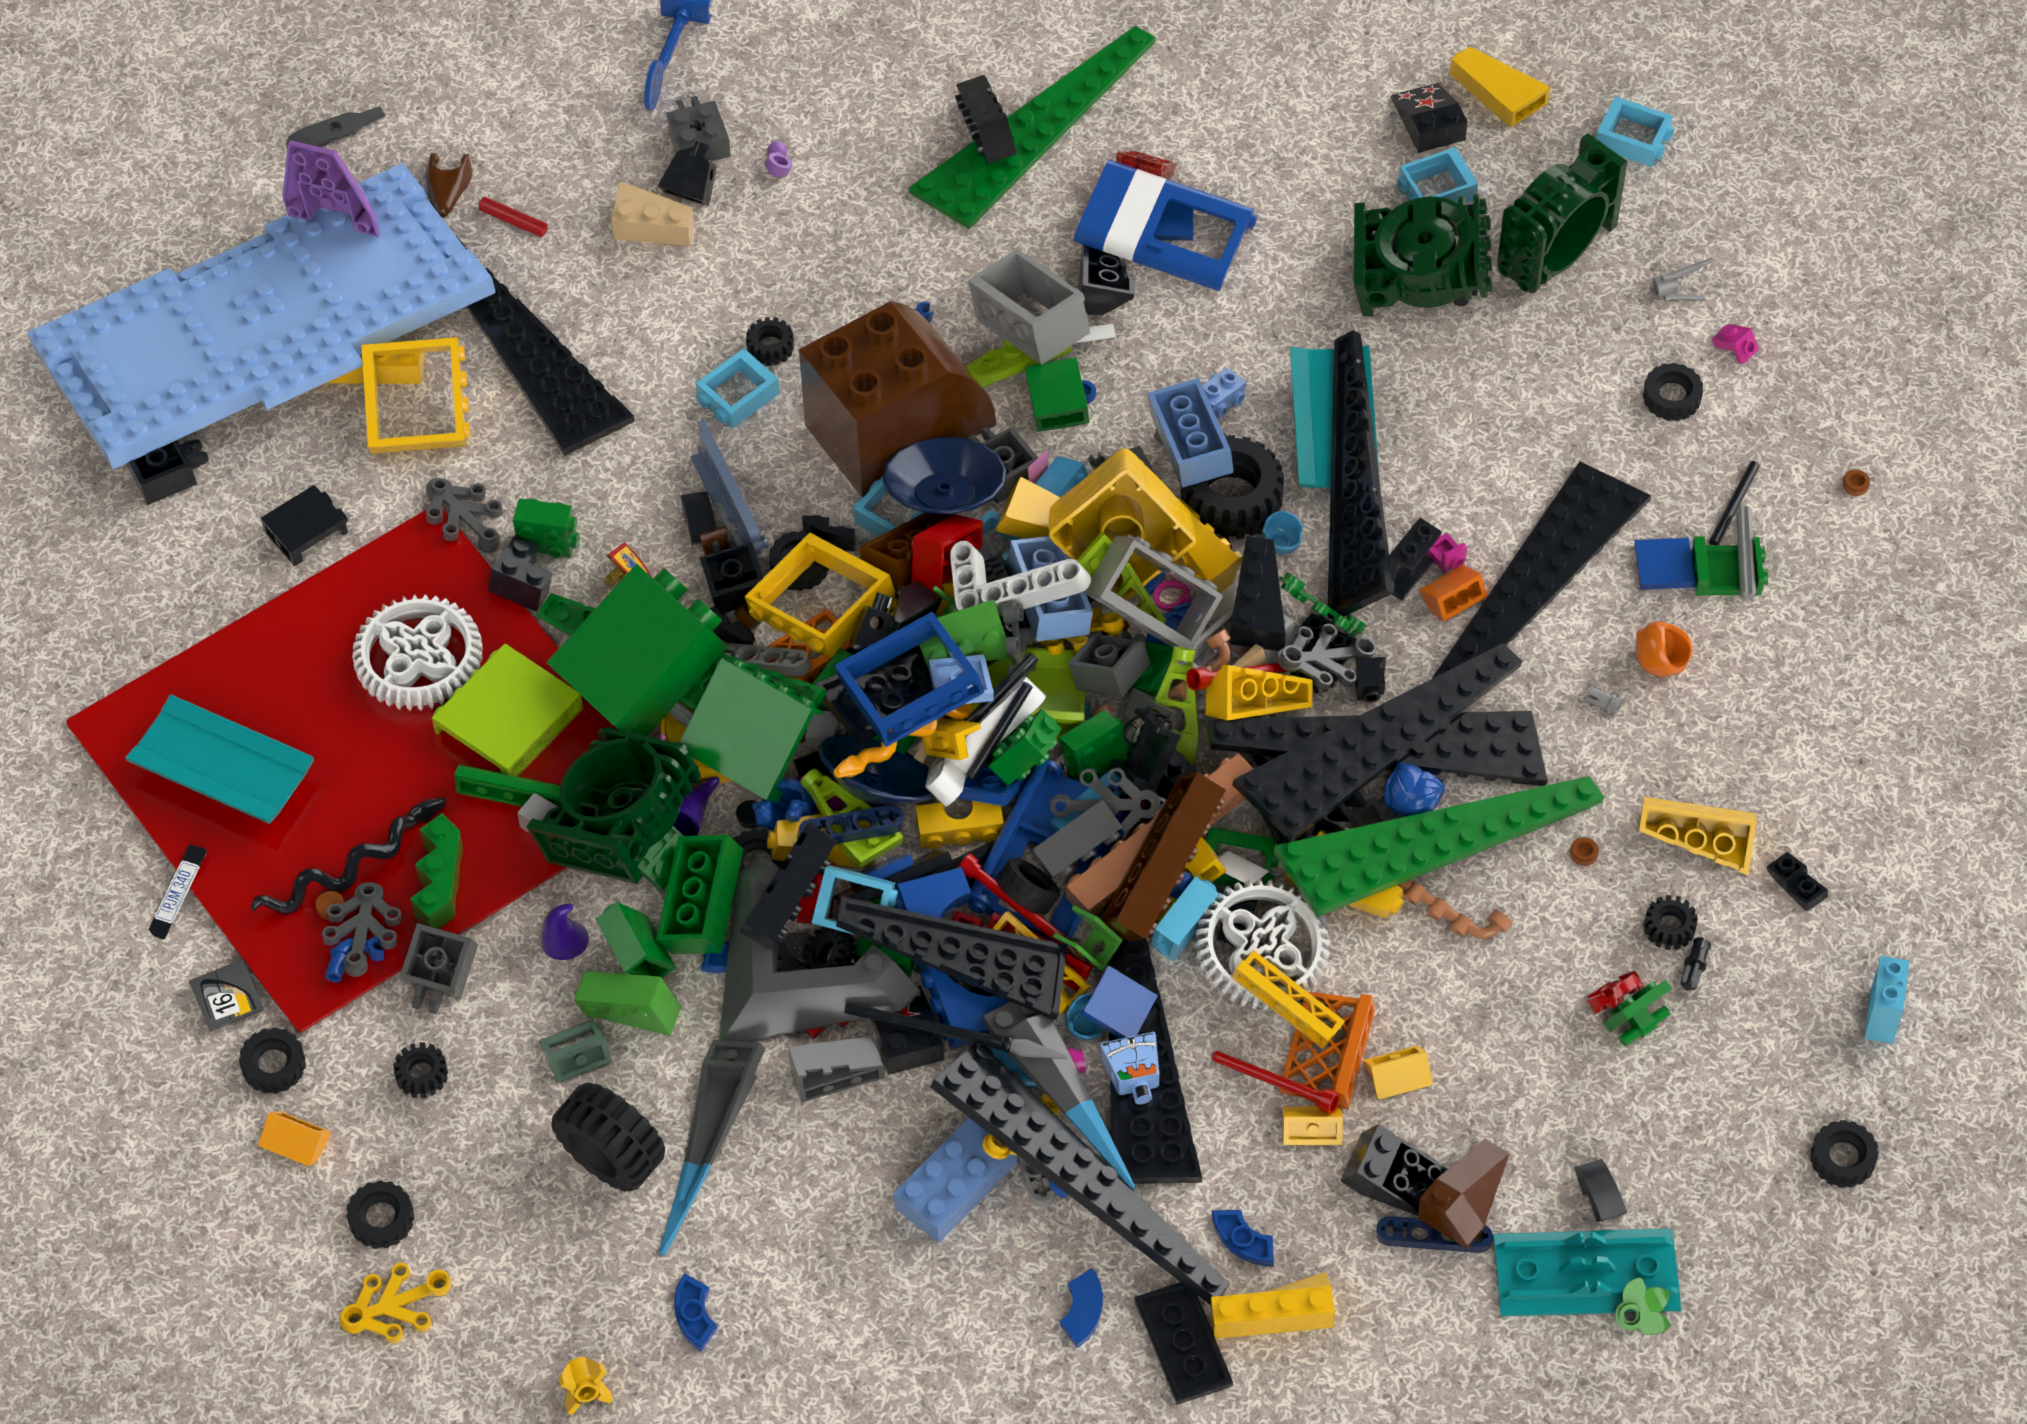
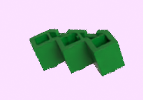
(438, 873)

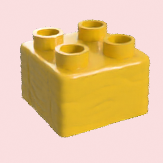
(1122, 500)

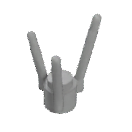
(1667, 283)

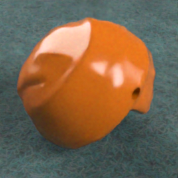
(1663, 649)

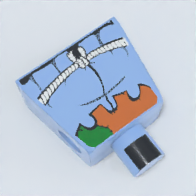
(1132, 1065)

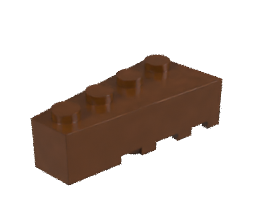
(893, 549)

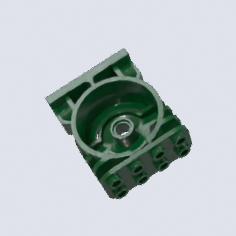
(1561, 215)
(1424, 238)
(616, 804)

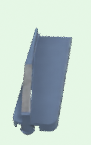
(725, 492)

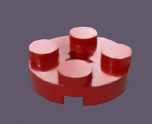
(1612, 993)

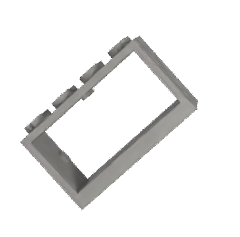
(1035, 336)
(1195, 617)

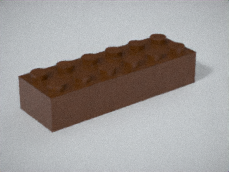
(1163, 856)

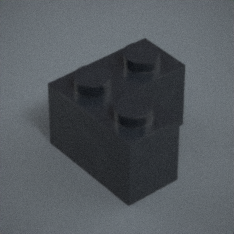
(518, 577)

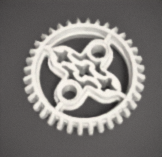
(416, 652)
(1289, 906)

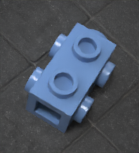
(1224, 391)

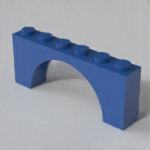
(955, 1006)

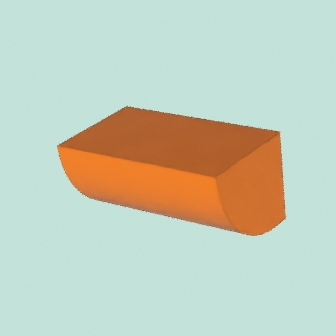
(1454, 592)

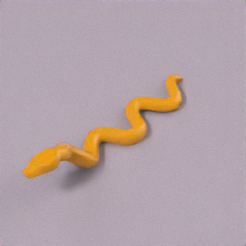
(855, 765)

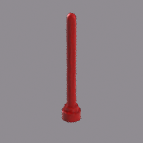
(1201, 678)
(973, 870)
(1326, 1100)

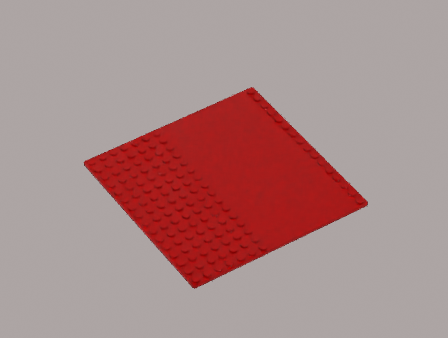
(295, 681)

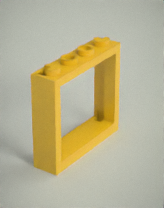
(422, 442)
(791, 567)

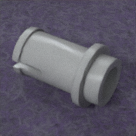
(1604, 700)

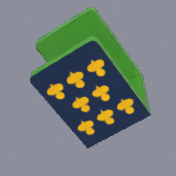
(1100, 933)

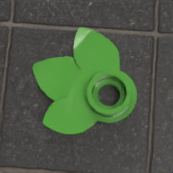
(1647, 1307)

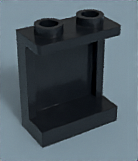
(303, 523)
(1409, 557)
(1151, 751)

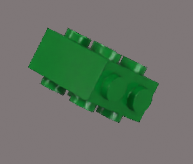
(548, 526)
(1093, 746)
(1025, 747)

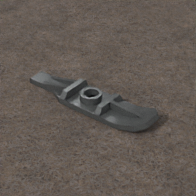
(348, 123)

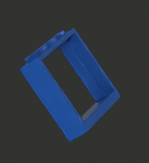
(927, 707)

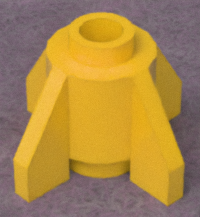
(583, 1383)

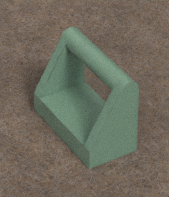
(578, 1056)

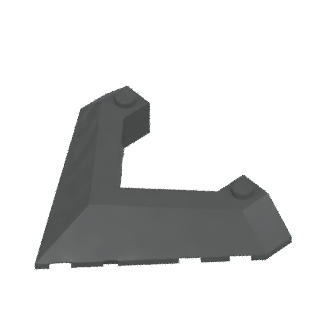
(772, 1003)

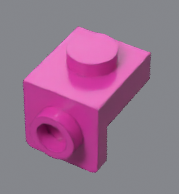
(1737, 339)
(1448, 553)

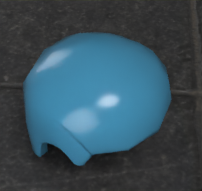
(1283, 526)
(1079, 1025)

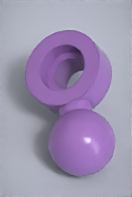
(777, 162)

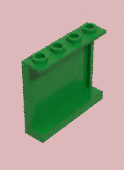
(748, 727)

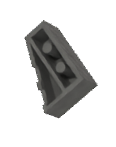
(1077, 840)
(834, 1066)

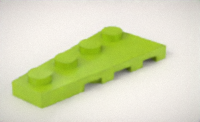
(1002, 363)

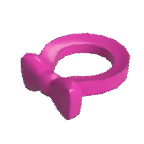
(1185, 597)

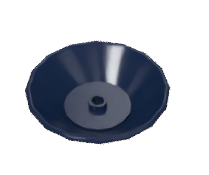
(944, 475)
(891, 782)

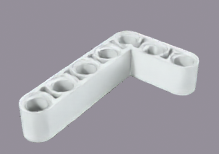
(1010, 588)
(947, 775)

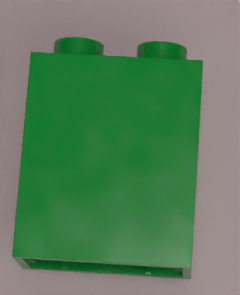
(640, 650)

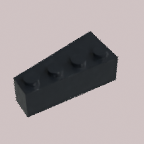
(985, 118)
(1258, 601)
(788, 886)

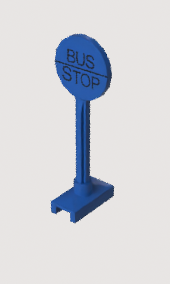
(682, 12)

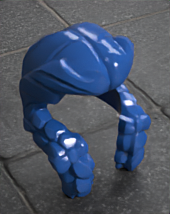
(1412, 790)
(792, 805)

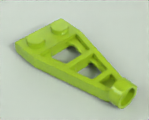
(1090, 561)
(1190, 735)
(860, 851)

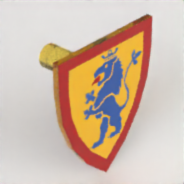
(624, 559)

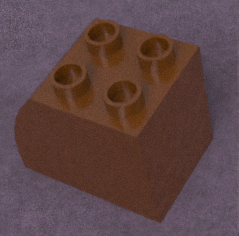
(884, 388)

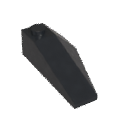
(1103, 281)

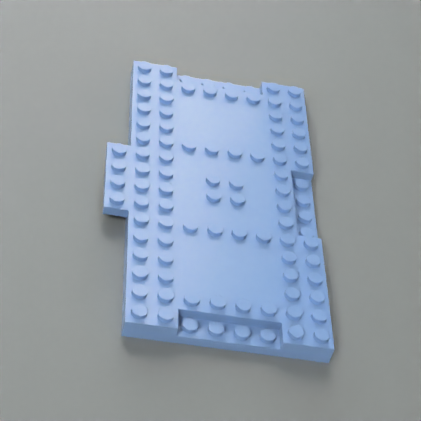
(257, 319)

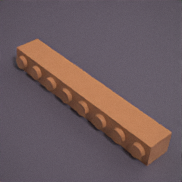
(1099, 883)

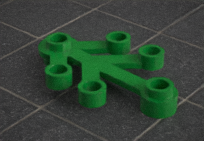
(1294, 587)

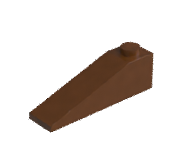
(1463, 1194)

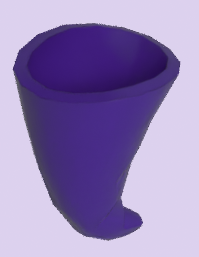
(694, 807)
(562, 936)

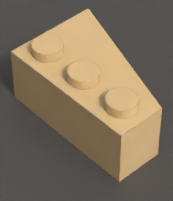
(650, 217)

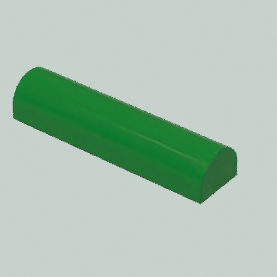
(502, 787)

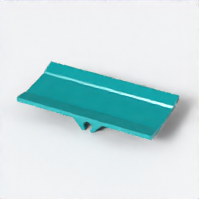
(1313, 408)
(221, 759)
(1581, 1270)

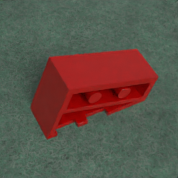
(933, 547)

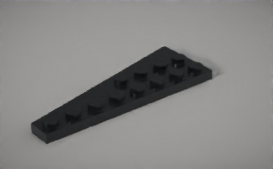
(997, 961)

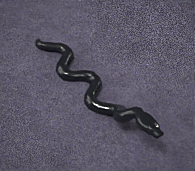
(419, 813)

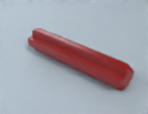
(513, 216)

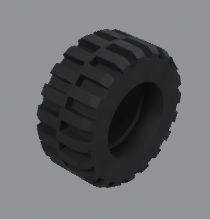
(1244, 513)
(608, 1137)

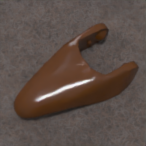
(447, 185)

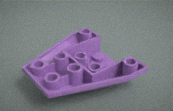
(321, 179)

